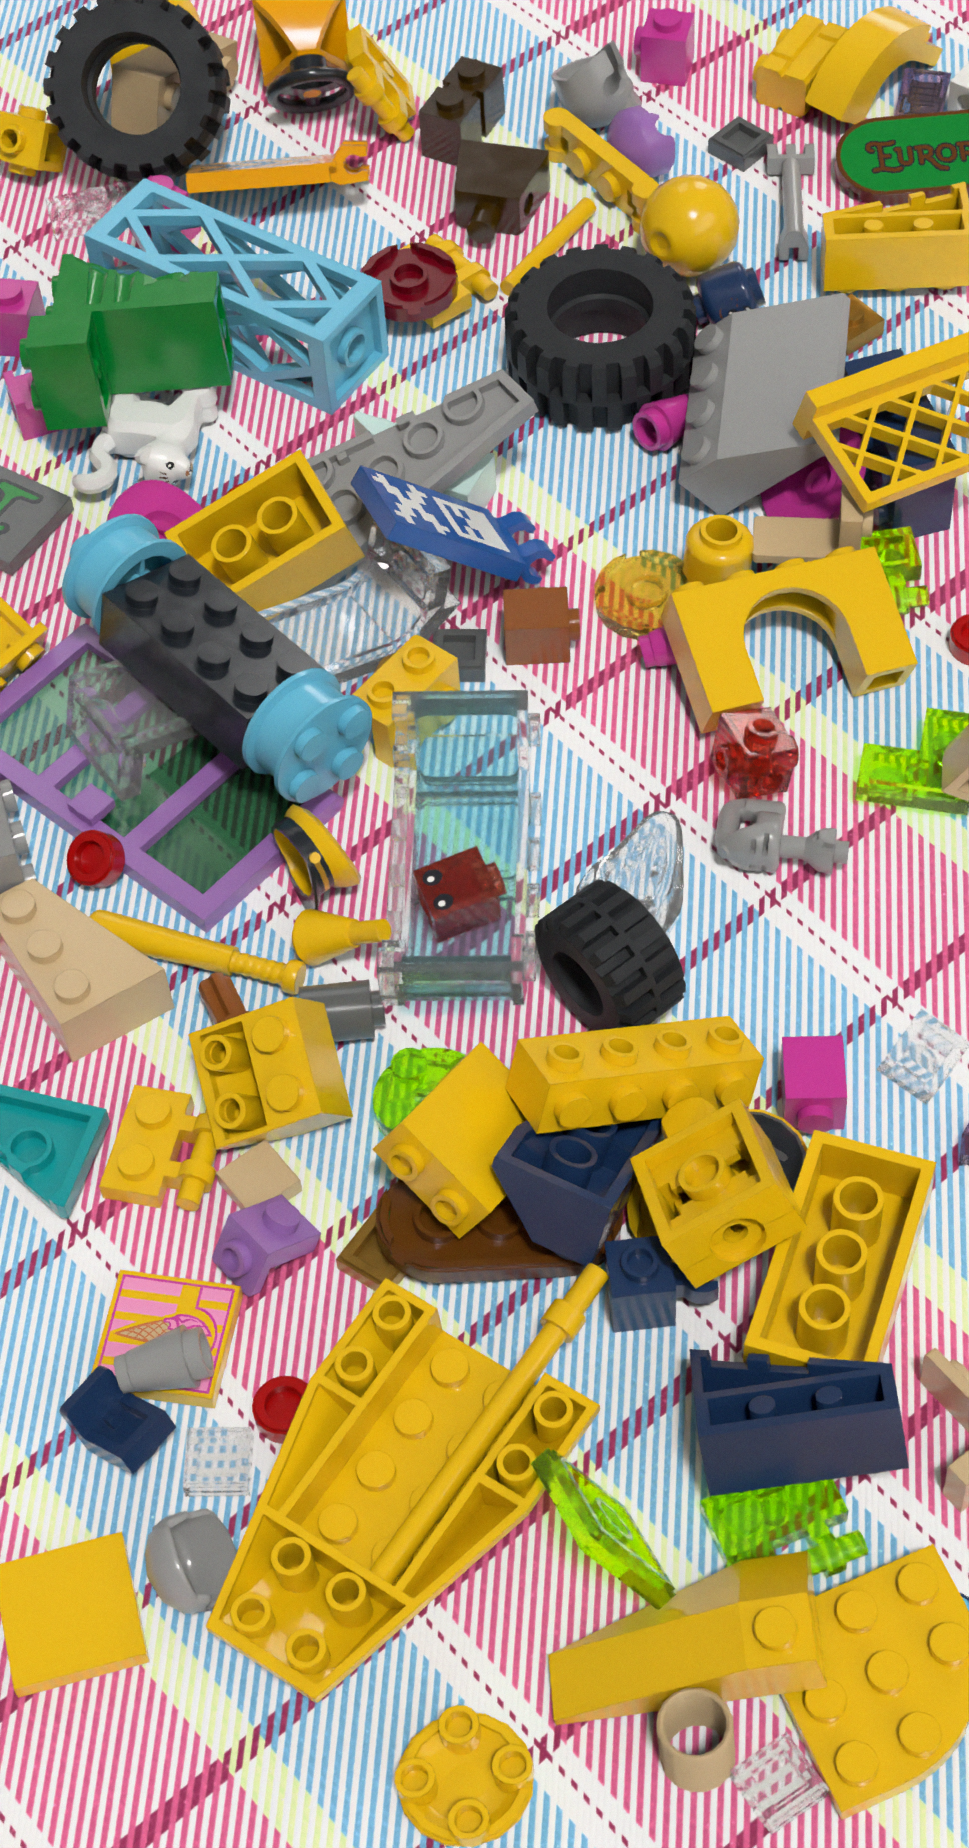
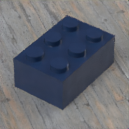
(925, 510)

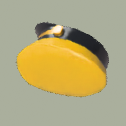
(312, 856)

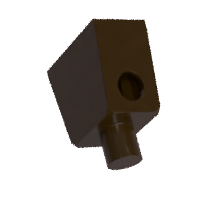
(498, 188)

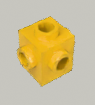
(30, 142)

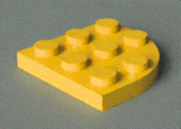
(893, 1681)

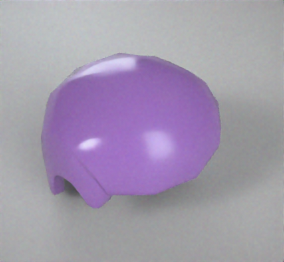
(637, 138)

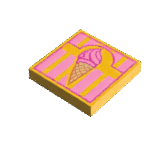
(154, 1304)

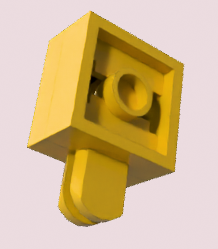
(710, 1176)

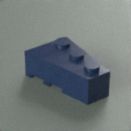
(794, 1423)

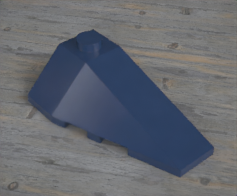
(572, 1182)

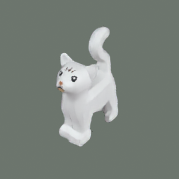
(151, 431)

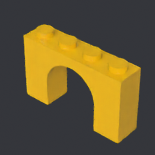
(839, 592)

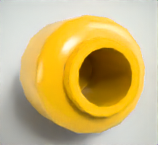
(717, 549)

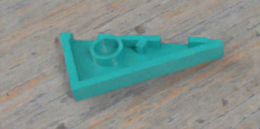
(49, 1144)

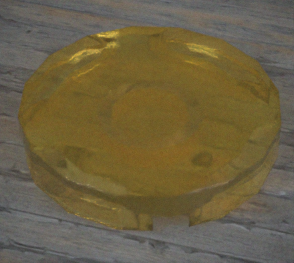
(635, 591)

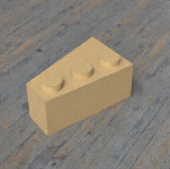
(149, 87)
(77, 971)

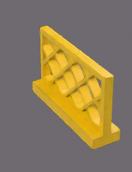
(890, 389)

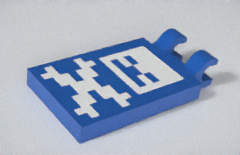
(450, 526)

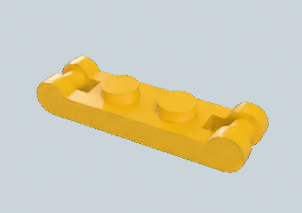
(597, 163)

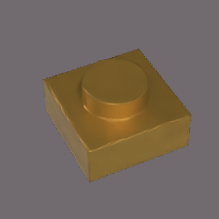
(863, 325)

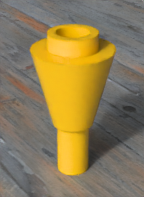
(325, 935)

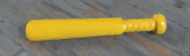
(199, 952)

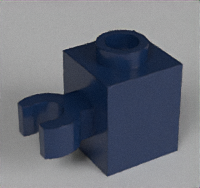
(646, 1285)

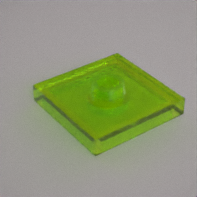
(603, 1528)

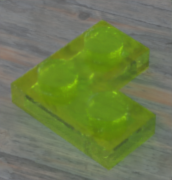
(910, 775)

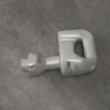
(763, 843)

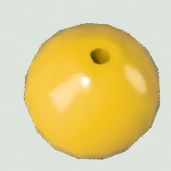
(690, 224)

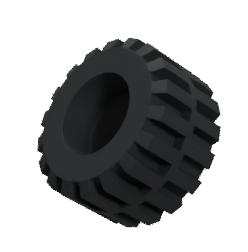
(609, 958)

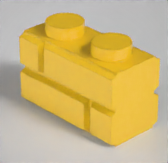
(793, 64)

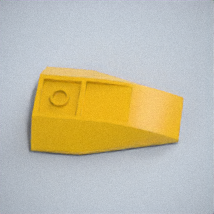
(351, 1471)

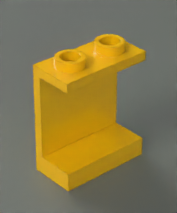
(452, 1139)

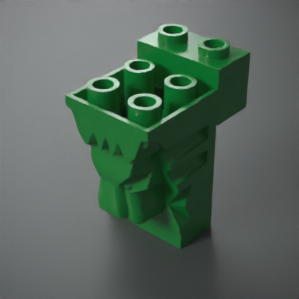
(122, 338)

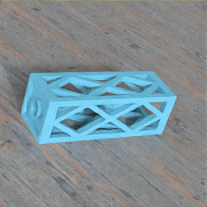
(341, 331)

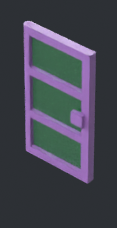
(193, 832)

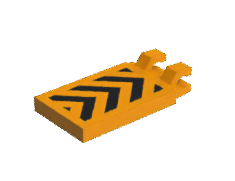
(280, 171)

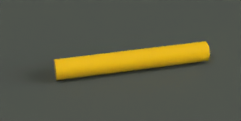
(551, 242)

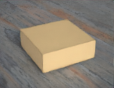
(258, 1177)

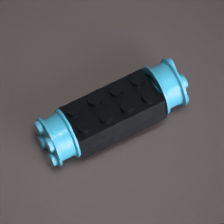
(215, 658)

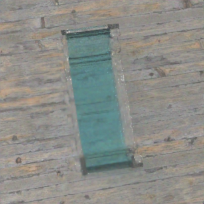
(458, 787)

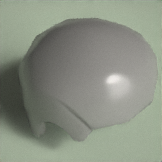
(189, 1559)

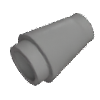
(166, 1362)

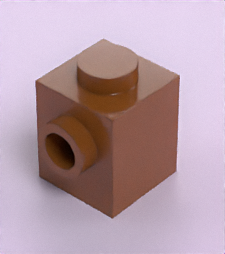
(539, 625)

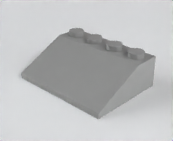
(748, 391)

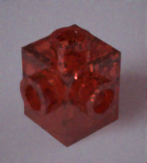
(754, 752)

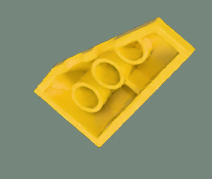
(730, 1633)

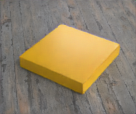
(70, 1615)

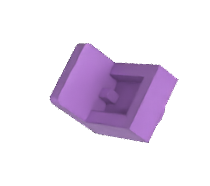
(262, 1239)

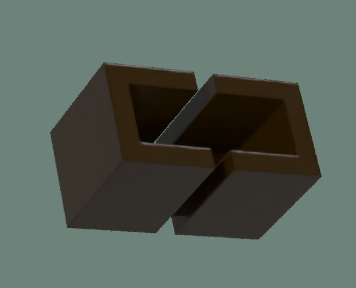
(461, 109)

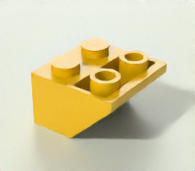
(270, 1074)

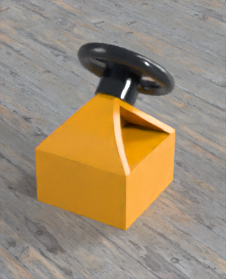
(303, 53)

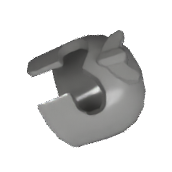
(596, 87)

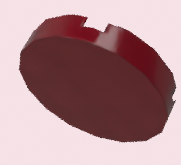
(414, 281)

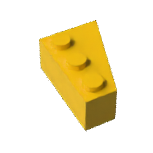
(898, 245)

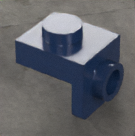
(115, 1423)

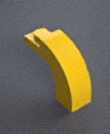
(866, 59)

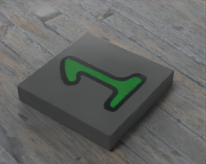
(27, 517)

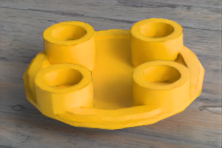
(465, 1778)

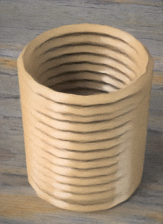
(688, 1709)

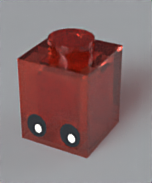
(459, 893)

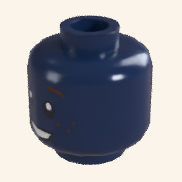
(726, 291)

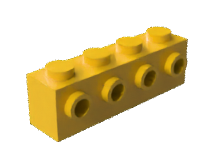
(630, 1072)

